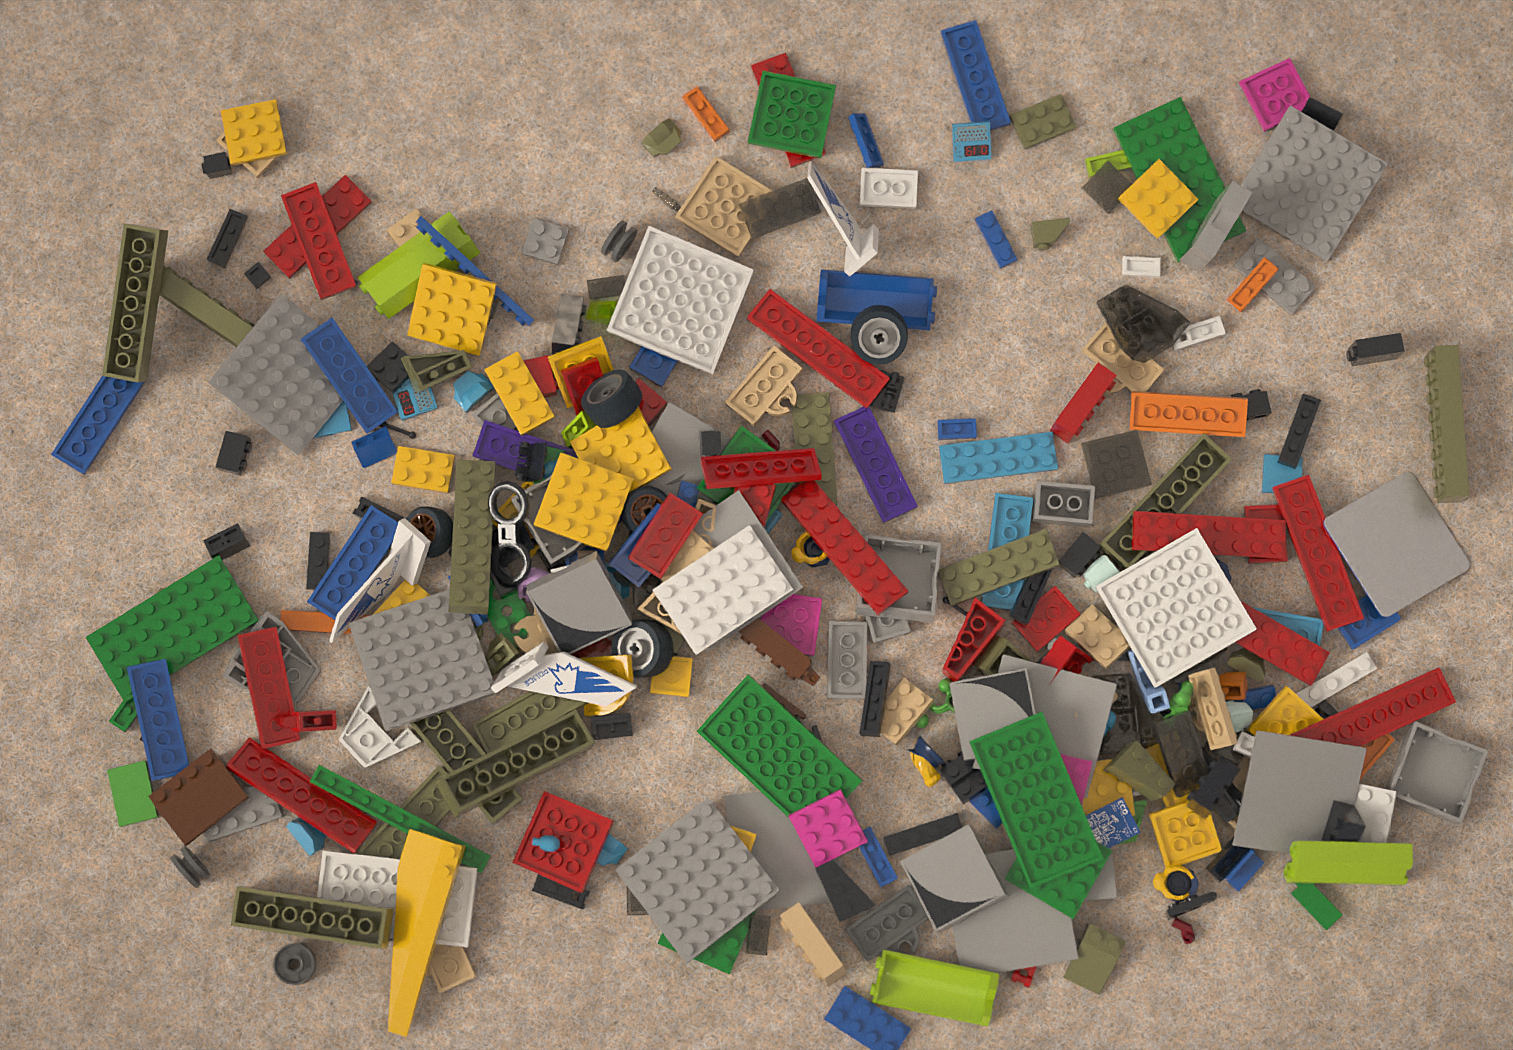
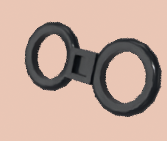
(509, 532)

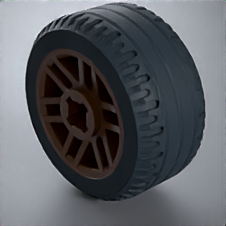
(637, 501)
(435, 526)

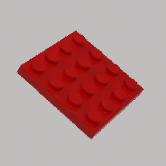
(580, 837)

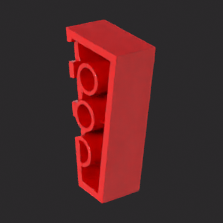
(972, 640)

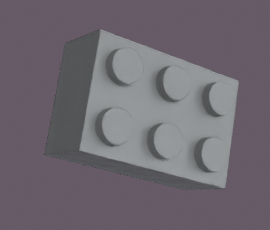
(1063, 504)

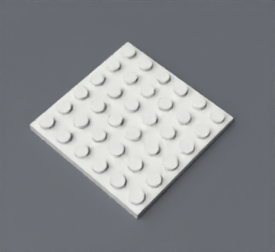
(680, 300)
(1175, 608)

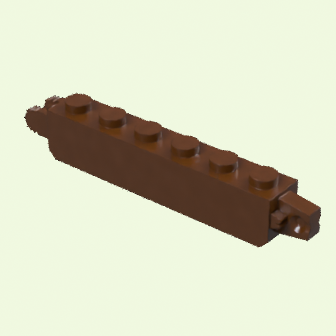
(780, 651)

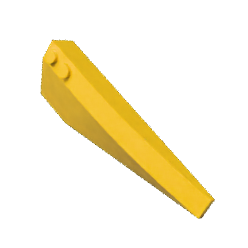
(422, 896)

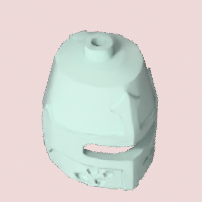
(1098, 572)
(1240, 714)

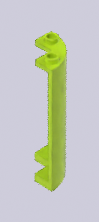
(934, 988)

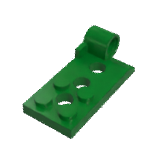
(501, 623)

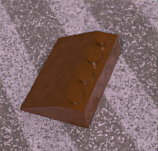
(198, 796)

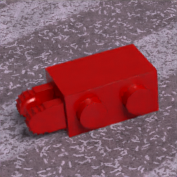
(309, 720)

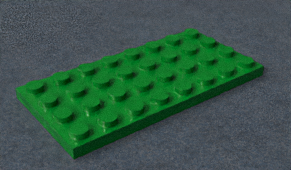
(1172, 137)
(174, 624)
(775, 749)
(1036, 800)

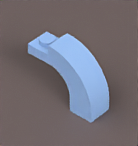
(1153, 697)

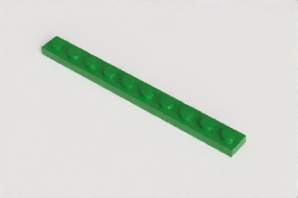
(391, 813)

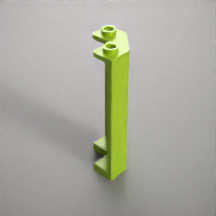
(396, 277)
(1349, 863)

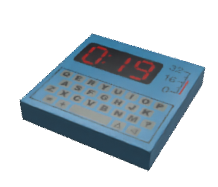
(971, 141)
(412, 403)

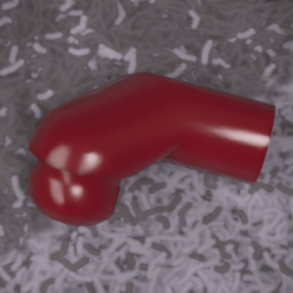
(771, 439)
(1186, 930)

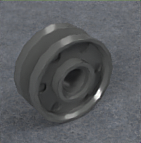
(619, 241)
(190, 867)
(286, 955)

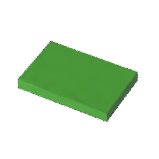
(130, 793)

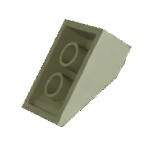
(991, 658)
(1097, 957)

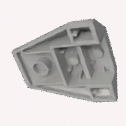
(298, 664)

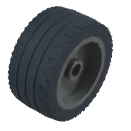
(611, 398)

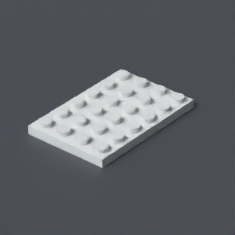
(722, 590)

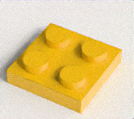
(675, 679)

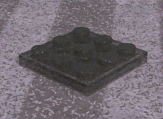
(1116, 464)

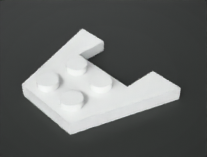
(368, 740)

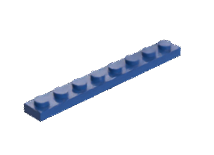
(467, 266)

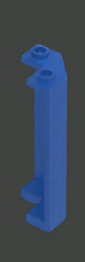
(845, 297)

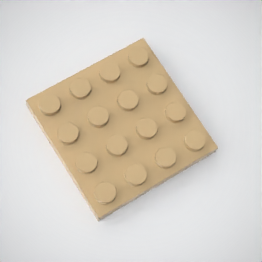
(715, 209)

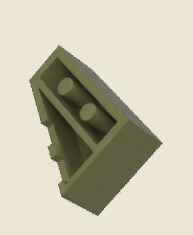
(434, 368)
(1140, 771)

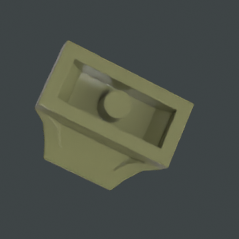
(662, 138)
(500, 654)
(1248, 662)

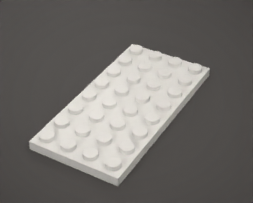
(374, 882)

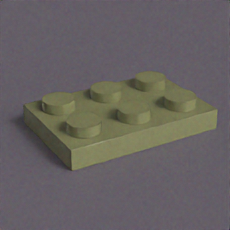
(1042, 121)

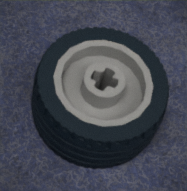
(881, 348)
(647, 644)

